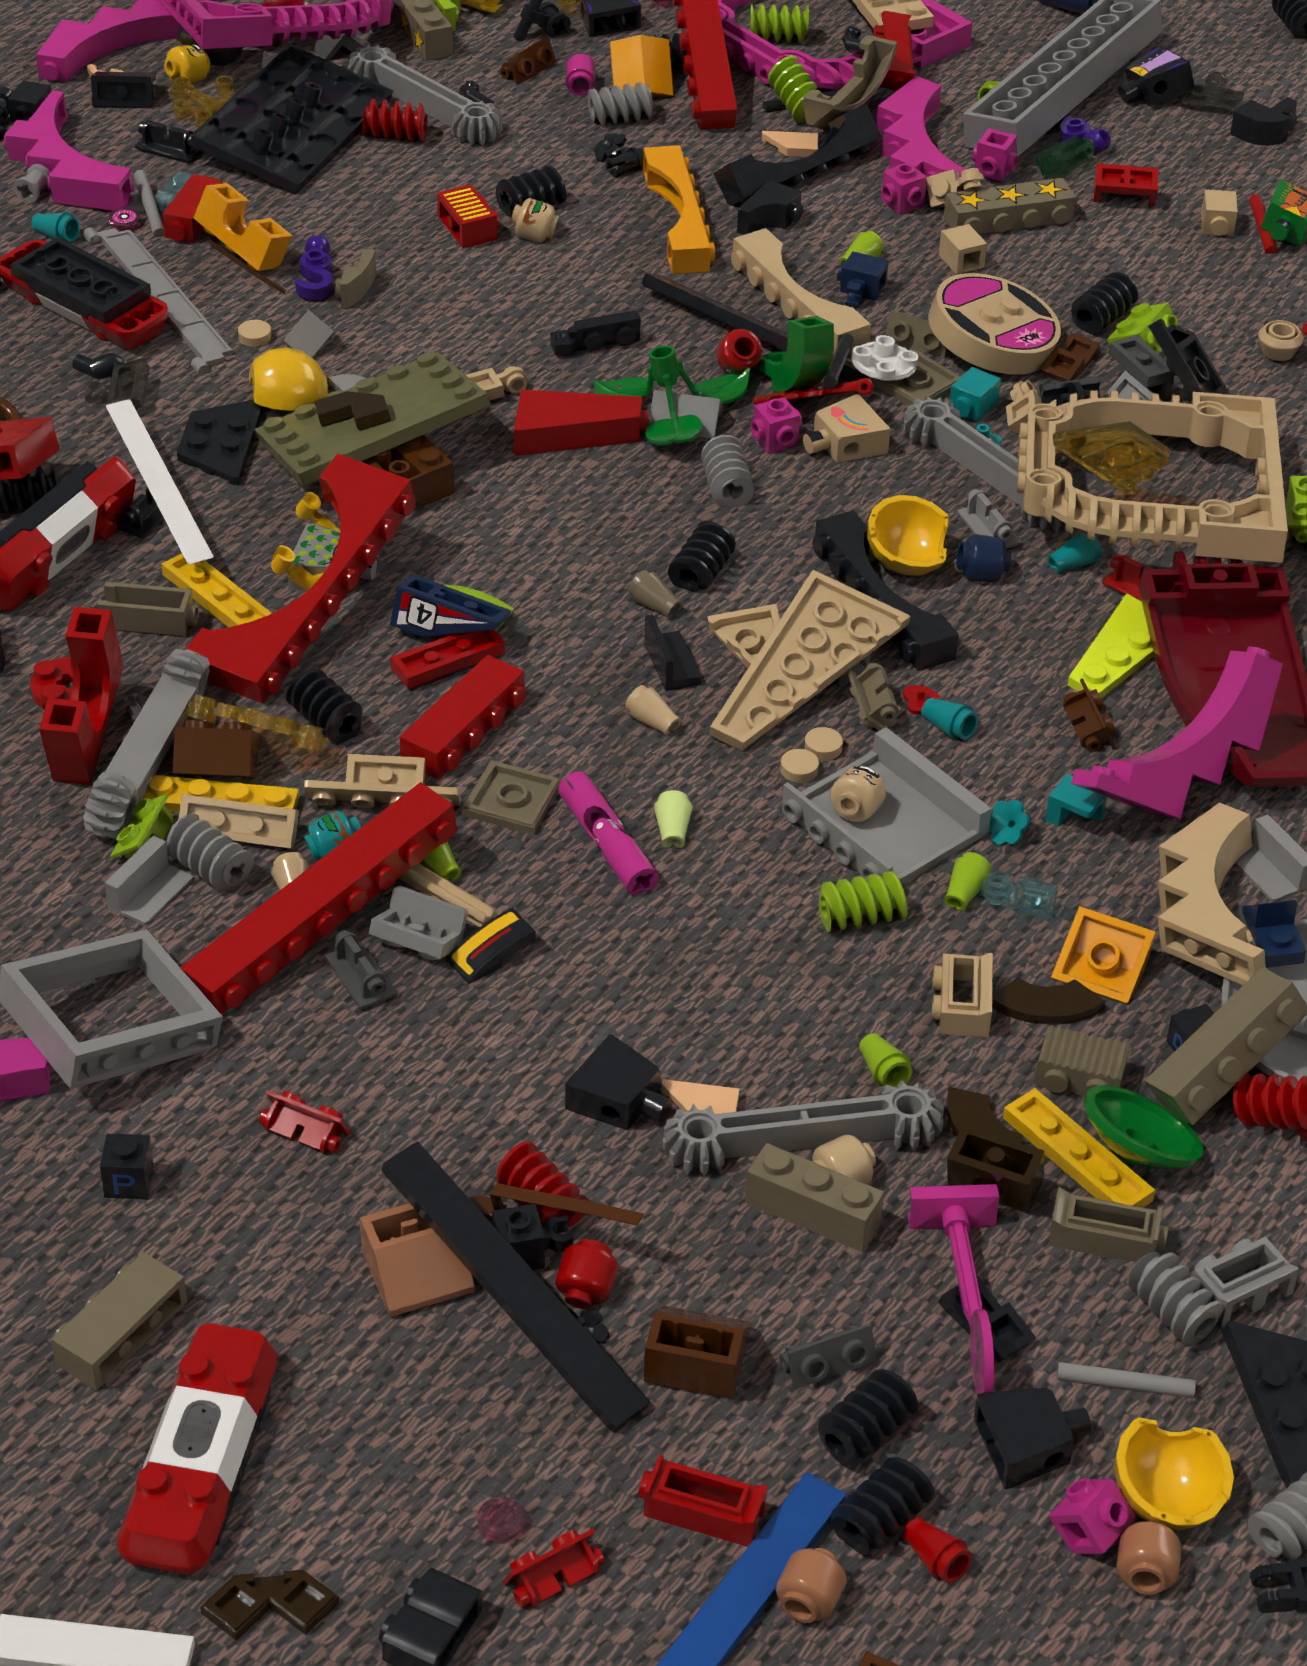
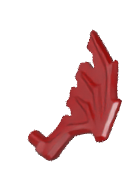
(863, 386)

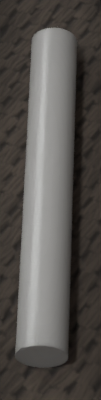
(149, 203)
(1126, 1380)

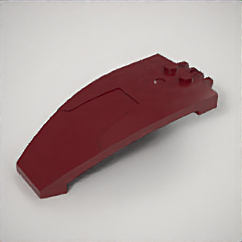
(1218, 608)

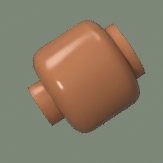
(1148, 1557)
(811, 1585)

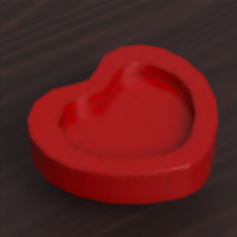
(916, 697)

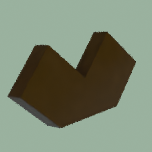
(364, 407)
(247, 1598)

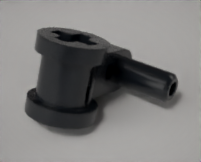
(544, 15)

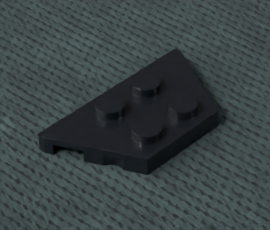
(1187, 360)
(220, 439)
(1276, 1384)

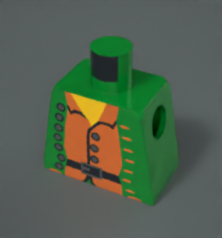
(1287, 214)

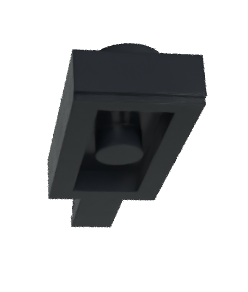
(597, 332)

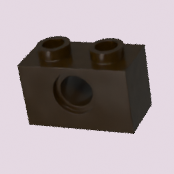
(992, 1159)

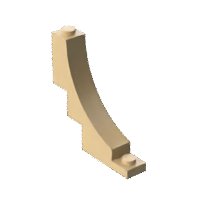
(1193, 915)

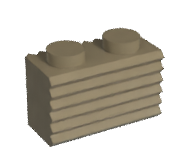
(1080, 1061)

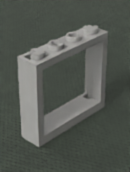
(119, 1051)

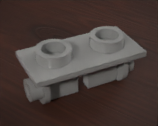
(985, 520)

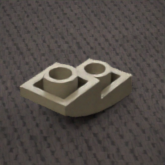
(356, 279)

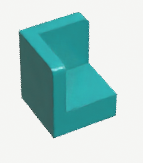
(1072, 798)

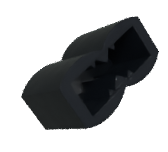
(431, 1622)

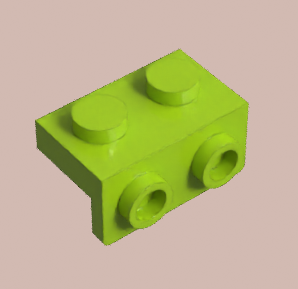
(1140, 319)

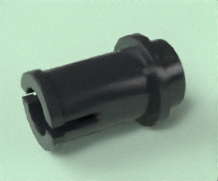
(626, 162)

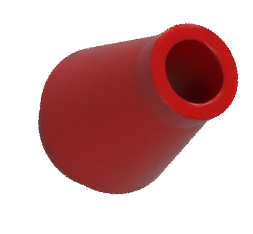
(938, 1550)

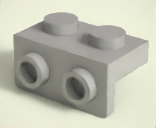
(420, 924)

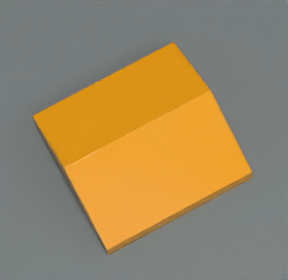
(644, 61)
(1105, 954)

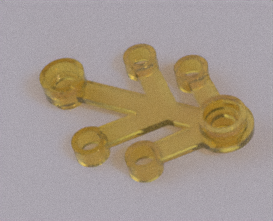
(183, 90)
(305, 737)

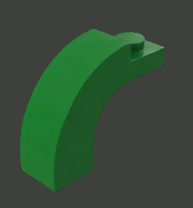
(806, 356)

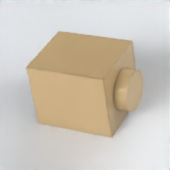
(1219, 212)
(962, 249)

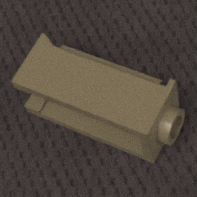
(150, 608)
(1106, 1227)

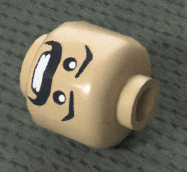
(858, 793)

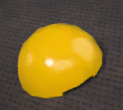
(286, 379)
(908, 535)
(1173, 1475)

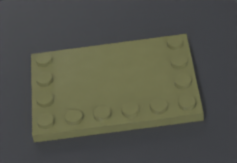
(418, 400)

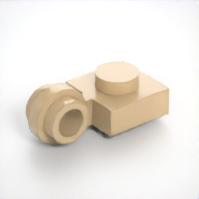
(950, 182)
(511, 379)
(1024, 397)

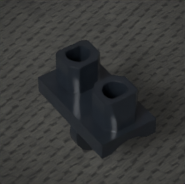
(1062, 390)

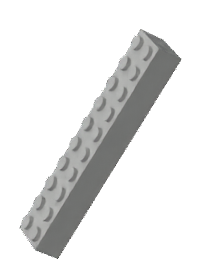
(1064, 71)

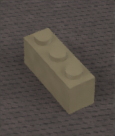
(814, 1197)
(118, 1320)

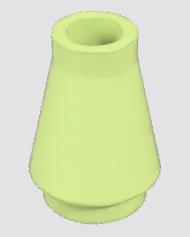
(673, 817)

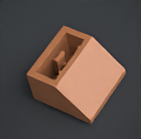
(410, 1261)

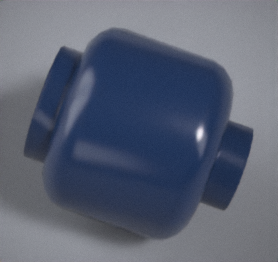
(983, 558)

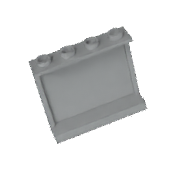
(915, 828)

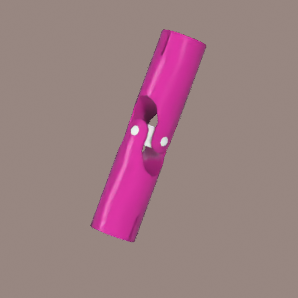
(617, 848)

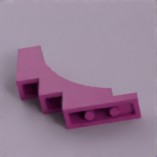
(78, 43)
(1230, 718)

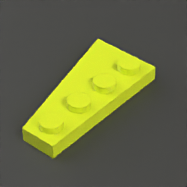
(1116, 651)

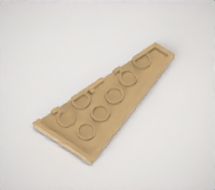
(811, 646)

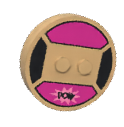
(994, 323)

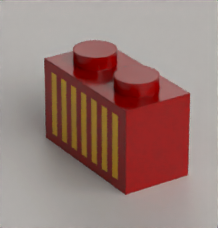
(467, 216)

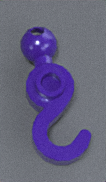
(1082, 129)
(316, 267)

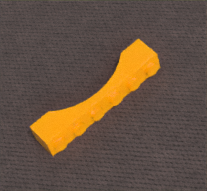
(689, 240)

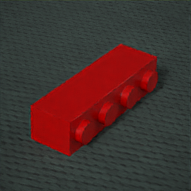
(464, 715)

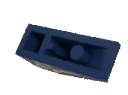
(434, 609)

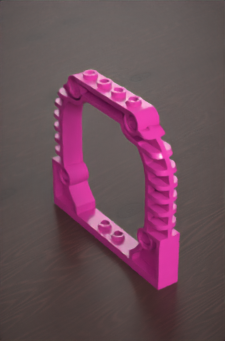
(251, 24)
(758, 56)

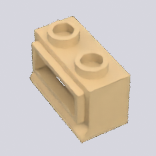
(962, 1017)

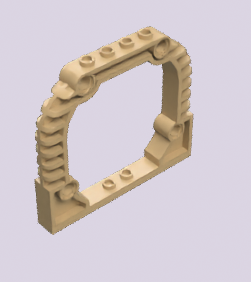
(1220, 529)

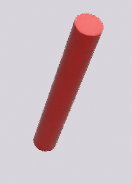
(1259, 213)

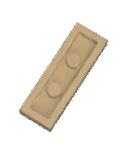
(245, 820)

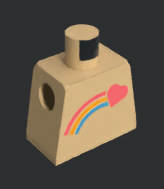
(848, 431)

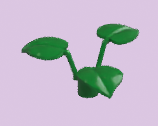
(665, 371)

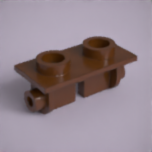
(529, 61)
(1087, 706)

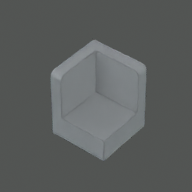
(308, 334)

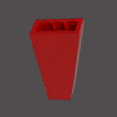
(575, 420)

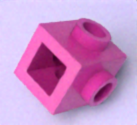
(996, 154)
(903, 188)
(776, 425)
(1092, 1516)

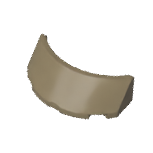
(867, 78)

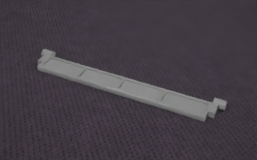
(182, 313)

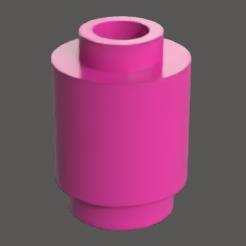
(580, 74)

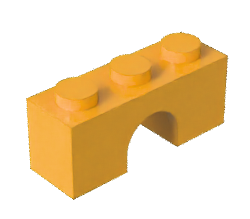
(222, 215)

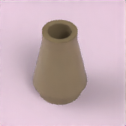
(654, 594)

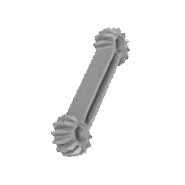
(467, 118)
(942, 426)
(145, 745)
(708, 1138)

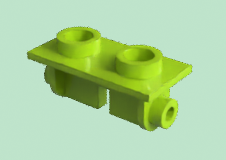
(1297, 507)
(147, 821)

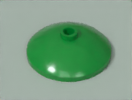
(1141, 1129)

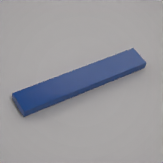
(754, 1577)

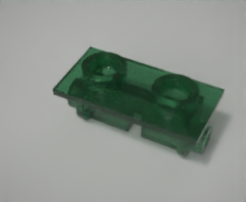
(1064, 156)

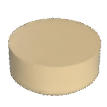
(254, 333)
(824, 743)
(799, 765)

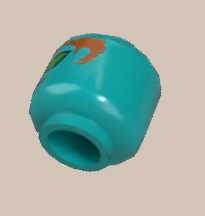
(329, 832)

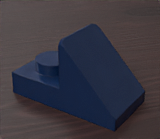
(1275, 932)

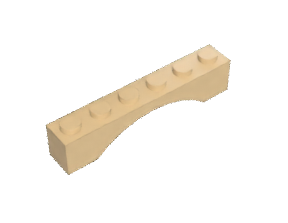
(761, 260)

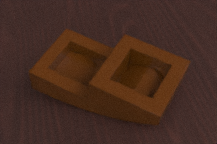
(1070, 359)

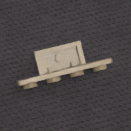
(375, 780)

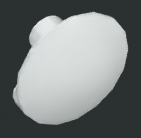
(884, 359)

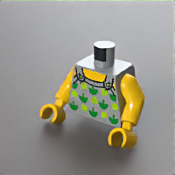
(313, 548)

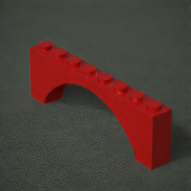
(260, 653)

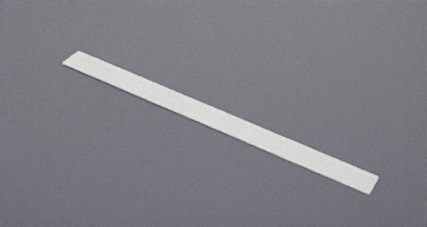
(159, 482)

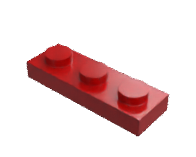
(445, 656)

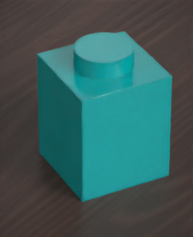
(975, 393)

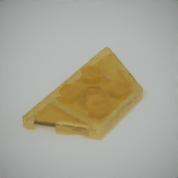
(1115, 453)

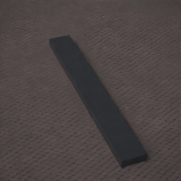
(731, 316)
(515, 1287)

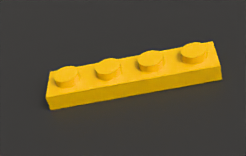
(214, 591)
(231, 791)
(1076, 1151)

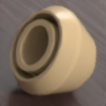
(1280, 340)

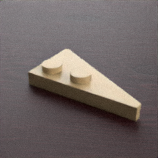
(745, 630)

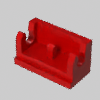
(1126, 181)

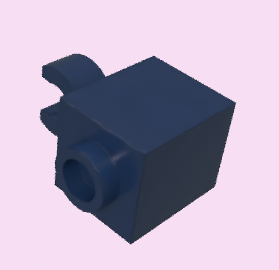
(862, 277)

